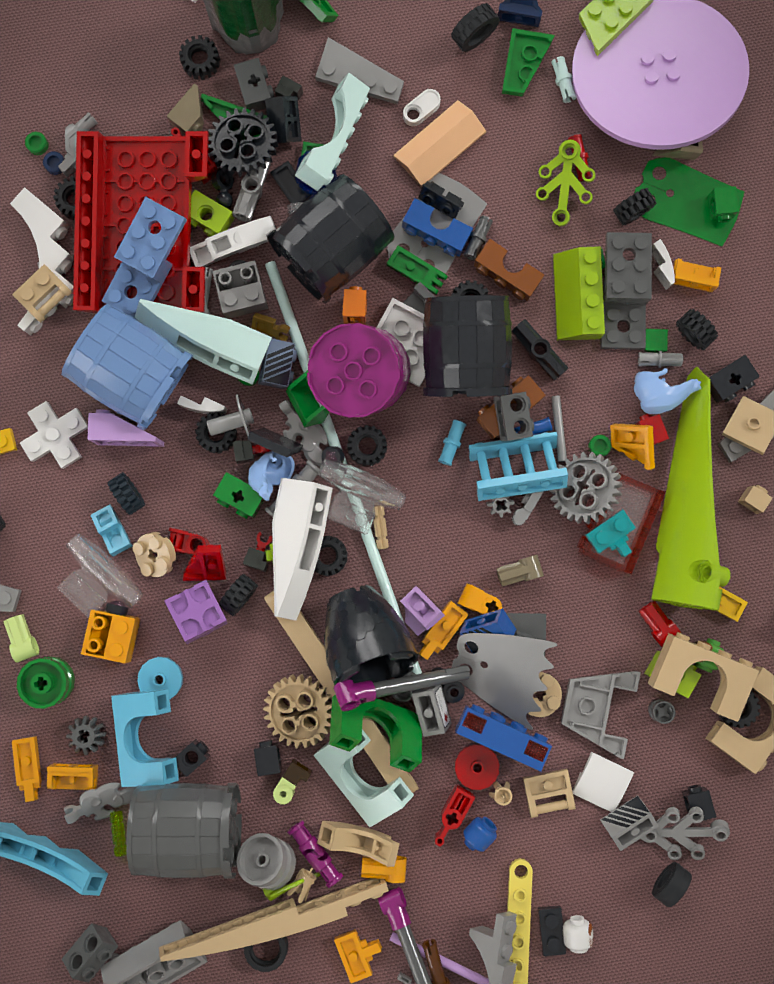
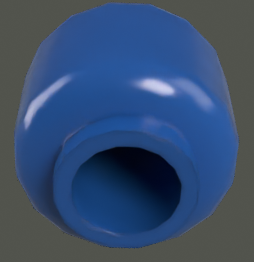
(480, 834)

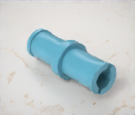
(452, 442)

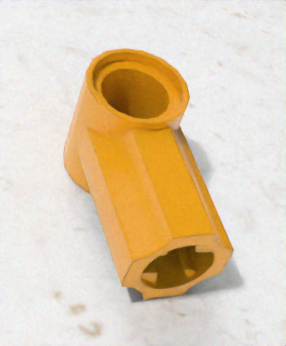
(375, 869)

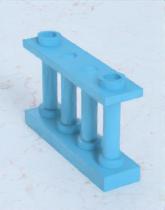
(518, 484)

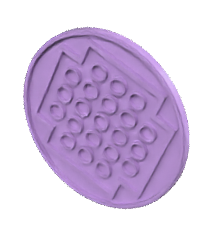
(665, 77)

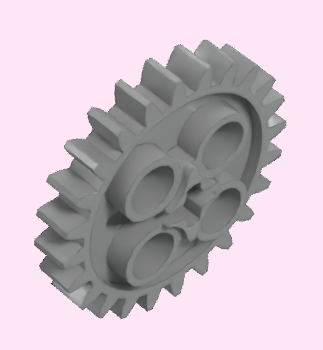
(603, 495)

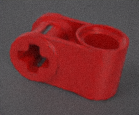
(184, 541)

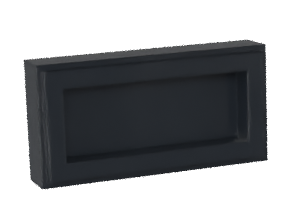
(285, 179)

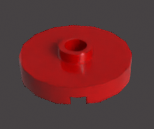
(474, 755)

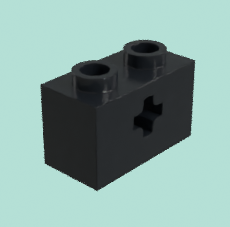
(744, 377)

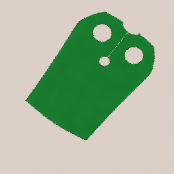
(689, 206)

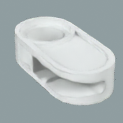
(425, 104)

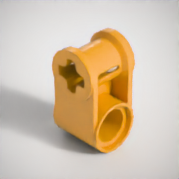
(476, 599)

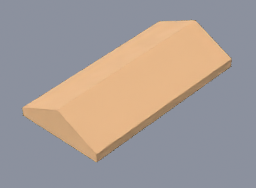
(440, 143)

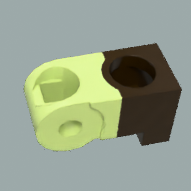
(286, 787)

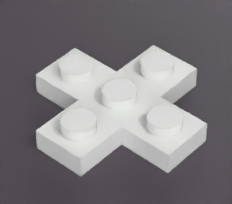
(54, 435)

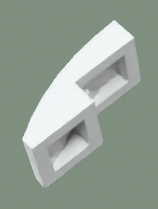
(665, 271)
(206, 407)

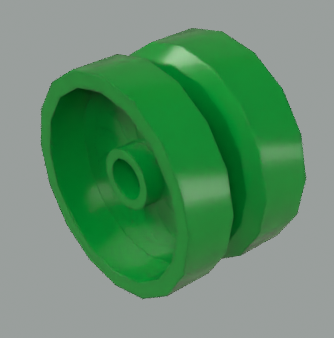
(32, 684)

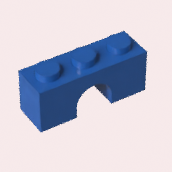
(450, 239)

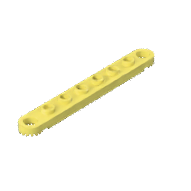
(520, 903)

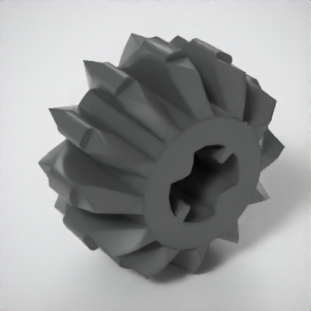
(79, 730)

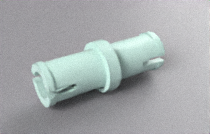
(563, 79)

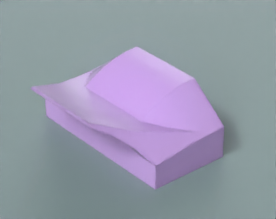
(420, 611)

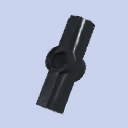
(529, 338)

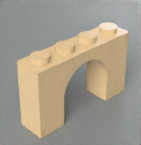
(735, 676)
(754, 751)

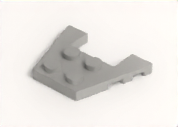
(589, 704)

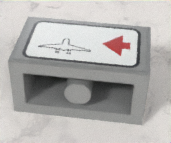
(432, 710)

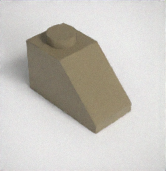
(188, 112)

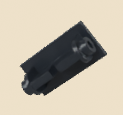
(432, 195)

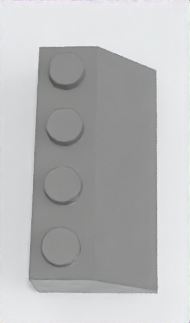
(143, 964)

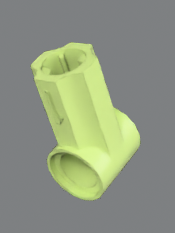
(22, 643)

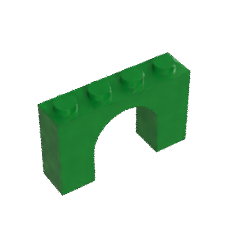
(399, 723)

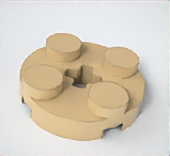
(144, 555)
(552, 697)

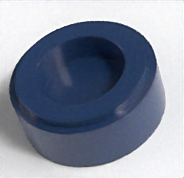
(52, 161)

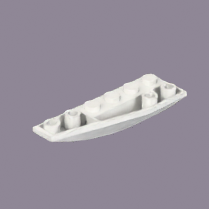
(297, 541)

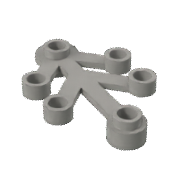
(680, 832)

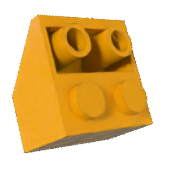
(110, 636)

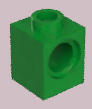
(723, 204)

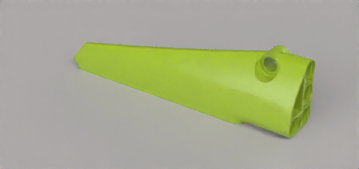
(687, 535)

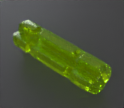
(118, 833)

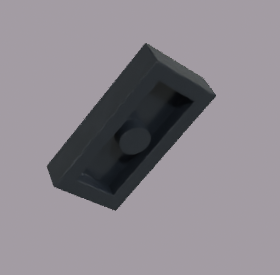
(551, 930)

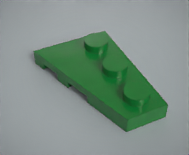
(524, 59)

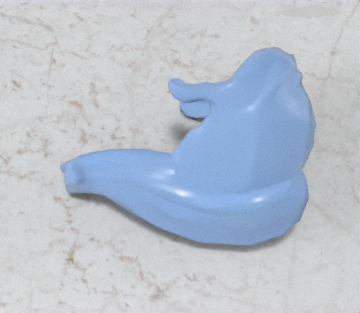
(657, 395)
(268, 472)

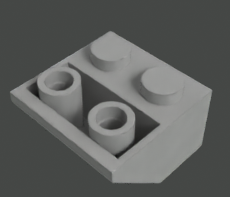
(240, 289)

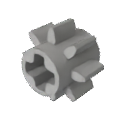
(500, 509)

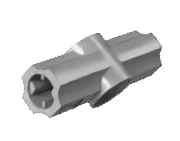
(248, 199)

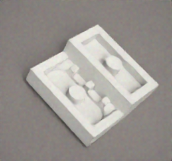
(602, 782)

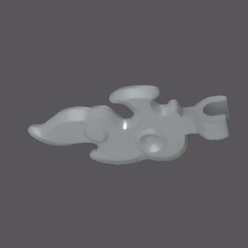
(311, 435)
(94, 801)

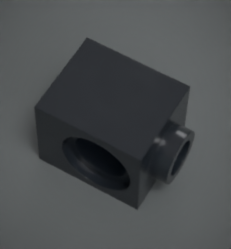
(267, 758)
(183, 762)
(699, 797)

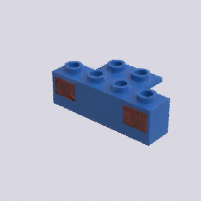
(506, 738)

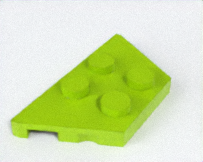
(608, 19)

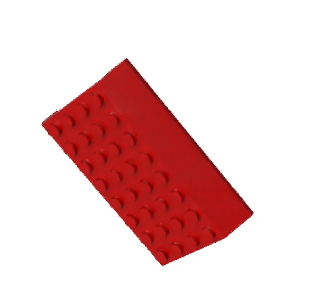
(110, 187)

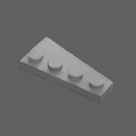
(339, 61)

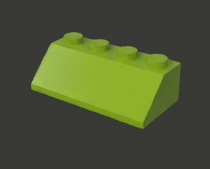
(579, 294)

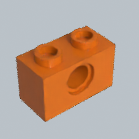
(354, 305)

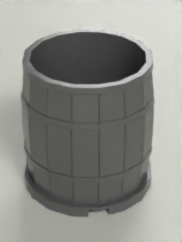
(184, 830)

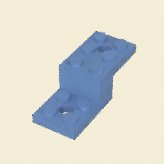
(144, 256)

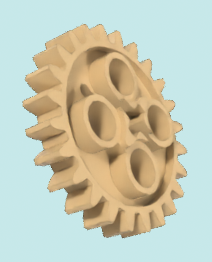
(294, 692)

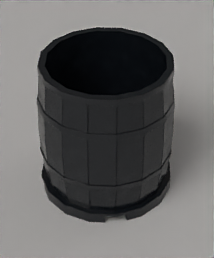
(332, 237)
(467, 346)

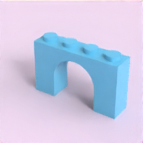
(134, 764)

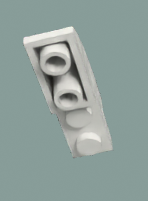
(232, 241)

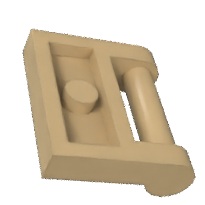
(37, 288)
(545, 786)

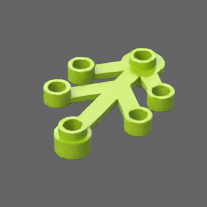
(566, 179)

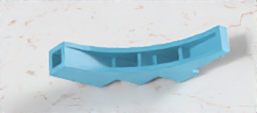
(41, 853)

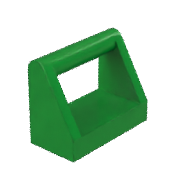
(305, 402)

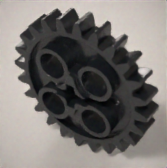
(225, 137)

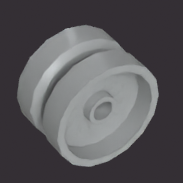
(266, 861)

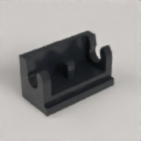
(284, 114)

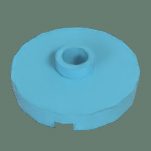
(164, 667)

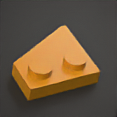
(634, 442)

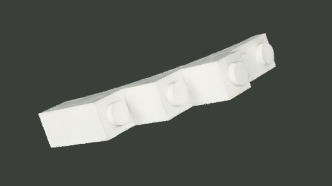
(46, 230)

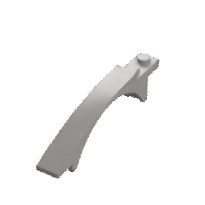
(497, 947)

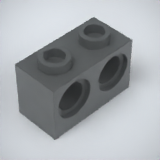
(507, 417)
(89, 953)

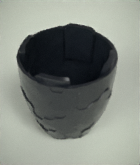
(366, 638)

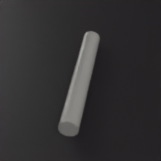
(558, 424)

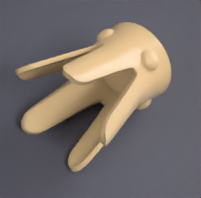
(502, 794)
(303, 888)

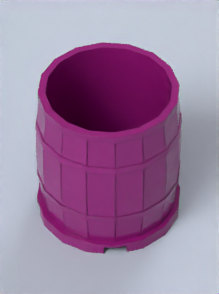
(357, 370)

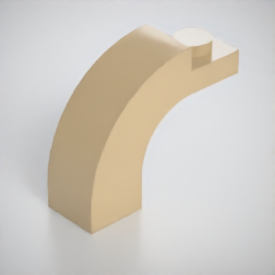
(360, 840)

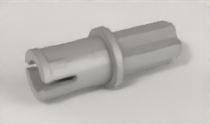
(660, 359)

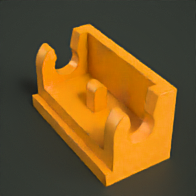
(696, 275)
(72, 776)

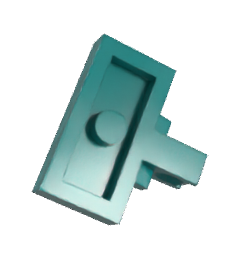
(612, 534)

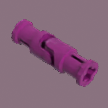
(317, 857)

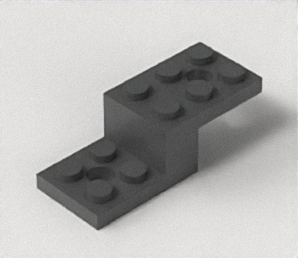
(626, 289)

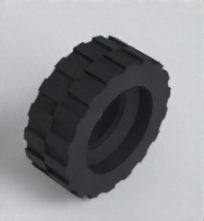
(475, 27)

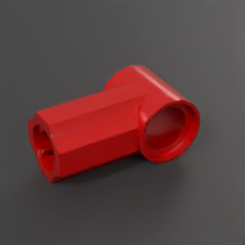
(658, 622)

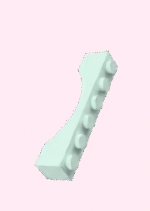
(320, 161)

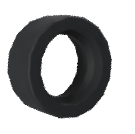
(265, 965)

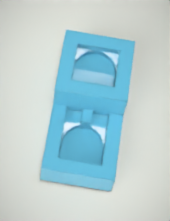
(111, 530)

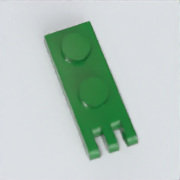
(416, 269)

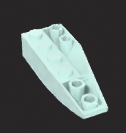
(208, 338)

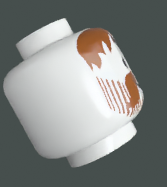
(578, 934)

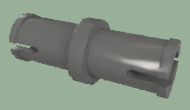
(478, 238)

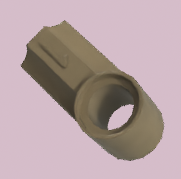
(525, 569)

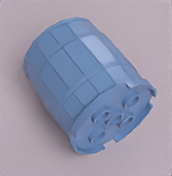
(125, 365)

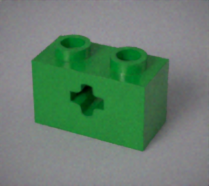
(229, 487)

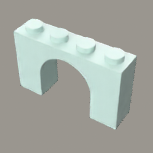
(369, 801)

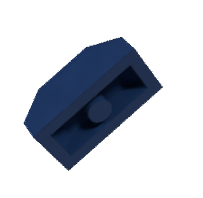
(520, 12)

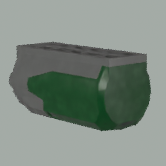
(246, 24)

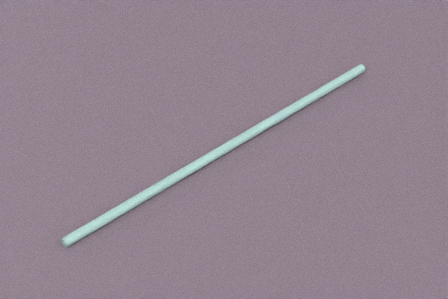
(331, 434)

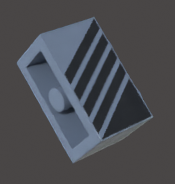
(277, 364)

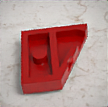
(206, 564)

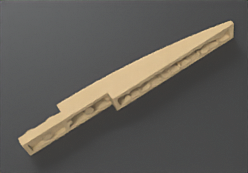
(273, 922)

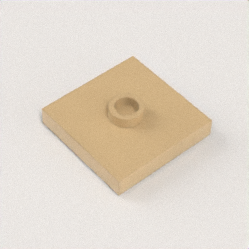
(751, 425)

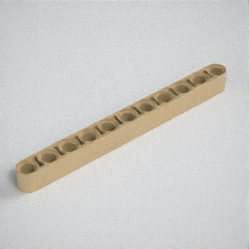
(314, 654)

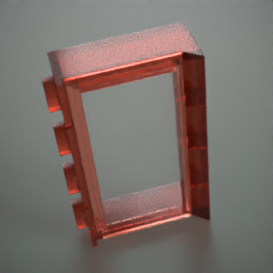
(641, 505)

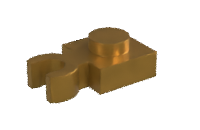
(268, 326)

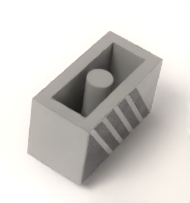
(629, 823)

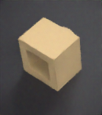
(755, 499)

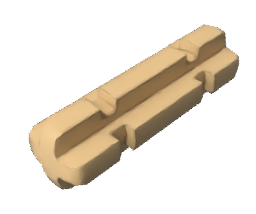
(380, 528)

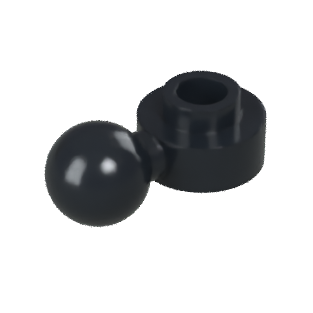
(222, 183)
(447, 687)

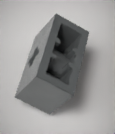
(250, 73)

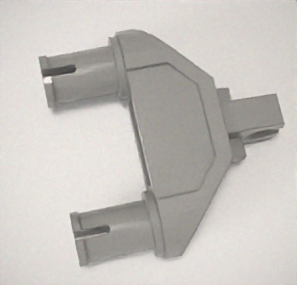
(68, 166)

